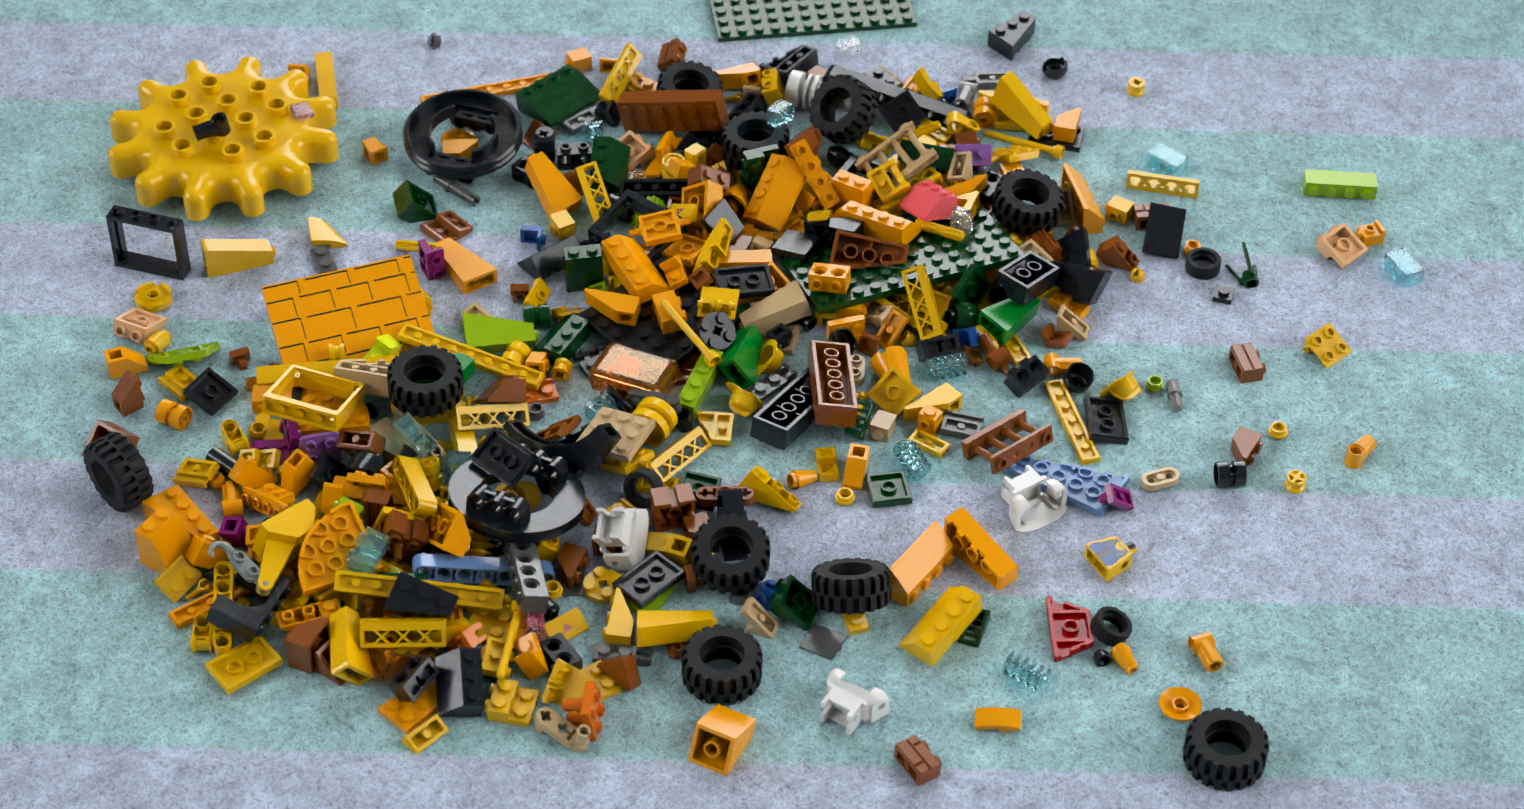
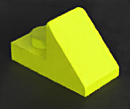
(384, 346)

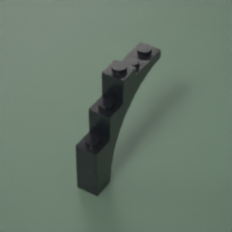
(585, 453)

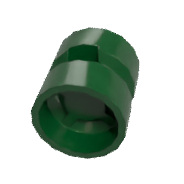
(538, 315)

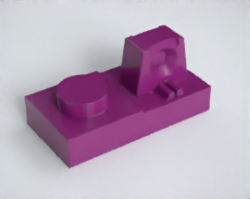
(1116, 497)

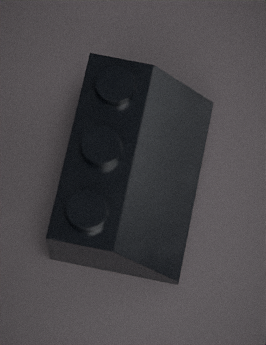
(548, 259)
(1028, 277)
(460, 683)

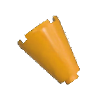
(737, 199)
(893, 356)

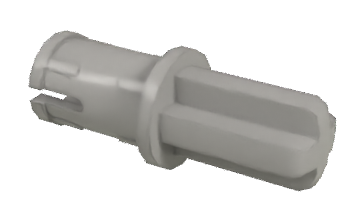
(1174, 395)

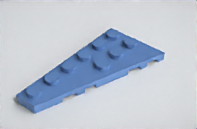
(1080, 481)

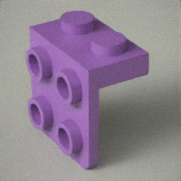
(980, 154)
(315, 443)

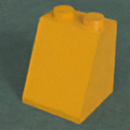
(853, 188)
(162, 539)
(721, 739)

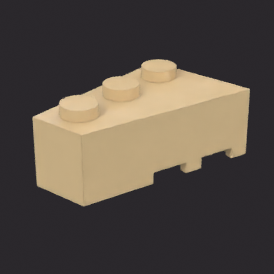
(372, 374)

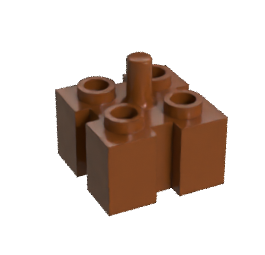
(671, 506)
(405, 535)

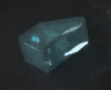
(591, 129)

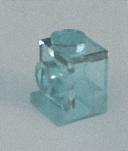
(780, 113)
(594, 405)

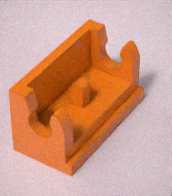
(466, 638)

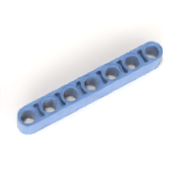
(469, 569)

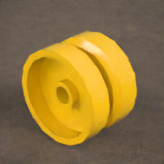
(662, 414)

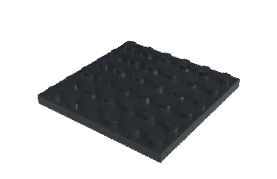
(647, 333)

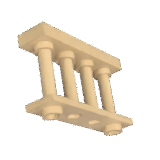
(913, 167)

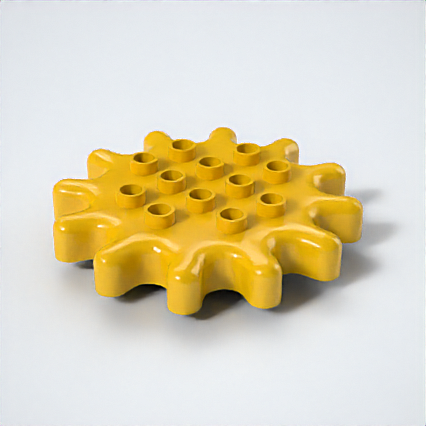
(258, 155)

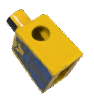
(1110, 556)

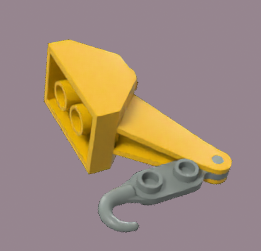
(276, 544)

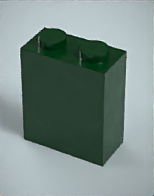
(582, 266)

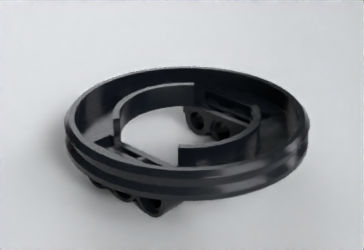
(468, 109)
(510, 519)

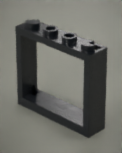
(636, 203)
(142, 262)

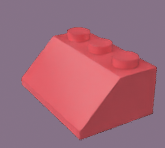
(929, 201)

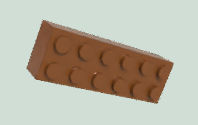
(672, 110)
(832, 384)

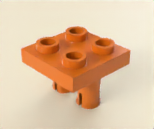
(588, 710)

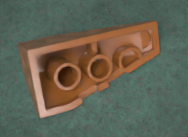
(813, 138)
(866, 251)

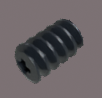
(545, 141)

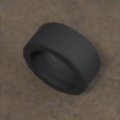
(1201, 272)
(630, 490)
(1115, 617)

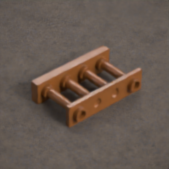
(1001, 430)

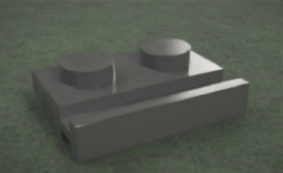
(960, 424)

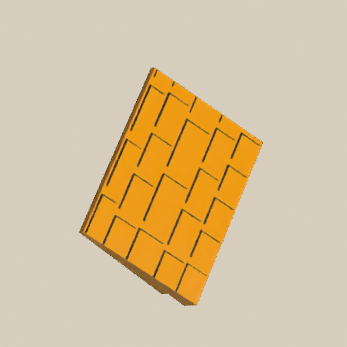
(345, 308)

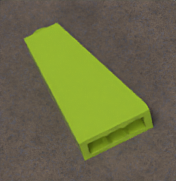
(496, 334)

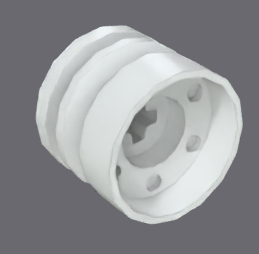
(800, 89)

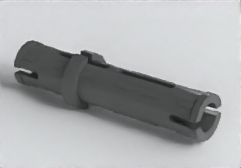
(451, 186)

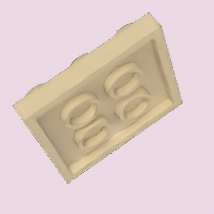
(631, 427)

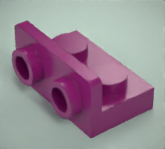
(431, 260)

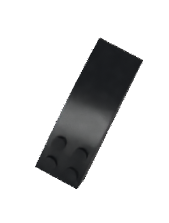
(786, 414)

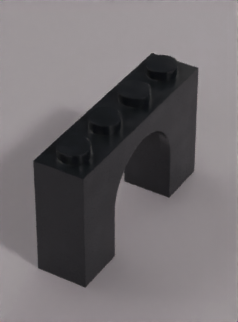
(248, 621)

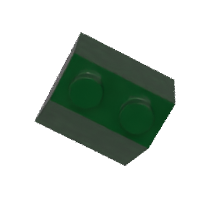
(414, 203)

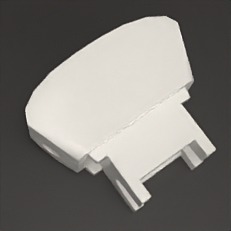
(1030, 508)
(622, 529)
(852, 704)

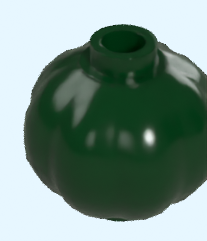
(962, 315)

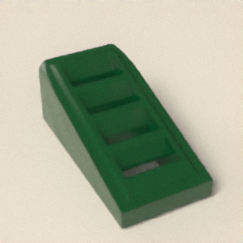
(861, 434)
(983, 615)

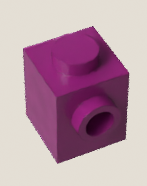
(234, 530)

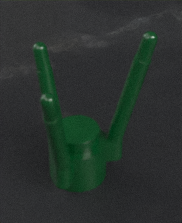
(1249, 277)

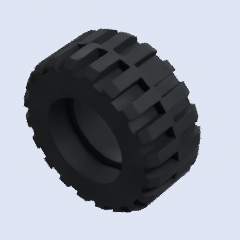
(688, 77)
(859, 116)
(751, 132)
(1031, 187)
(429, 398)
(118, 471)
(734, 531)
(851, 585)
(721, 685)
(1221, 769)

